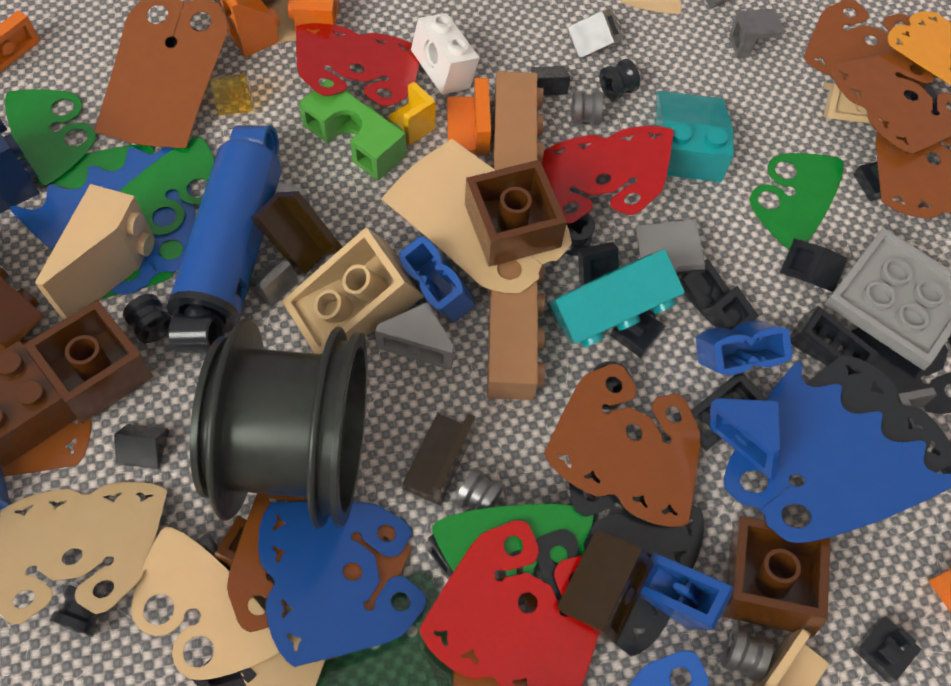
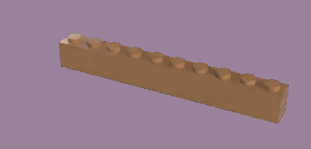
(513, 316)

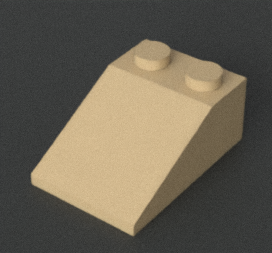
(96, 250)
(352, 291)

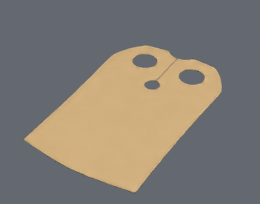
(434, 202)

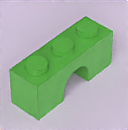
(376, 141)

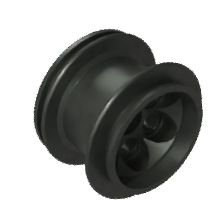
(280, 423)

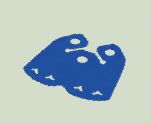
(311, 580)

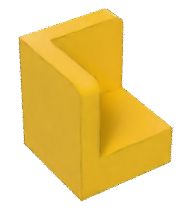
(417, 116)

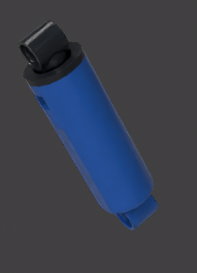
(224, 240)

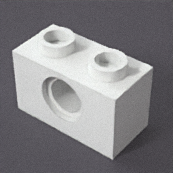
(444, 53)

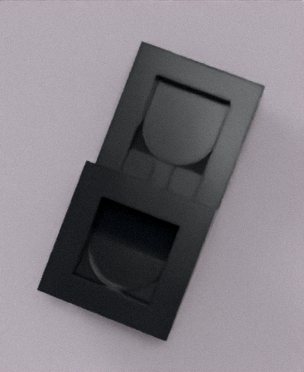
(715, 300)

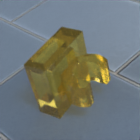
(231, 94)

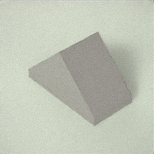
(416, 336)

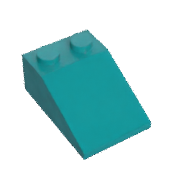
(700, 137)

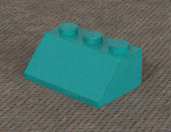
(617, 298)

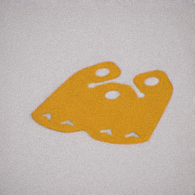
(928, 43)

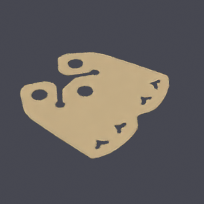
(86, 523)

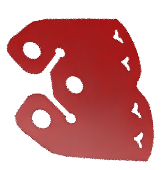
(341, 51)
(621, 159)
(487, 618)

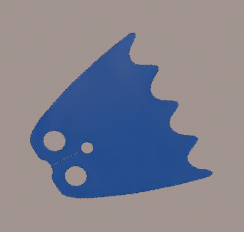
(60, 204)
(846, 463)

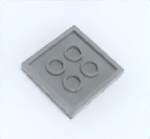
(898, 298)

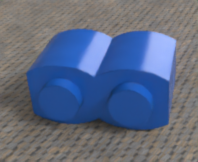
(437, 279)
(743, 347)

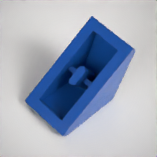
(750, 429)
(685, 594)

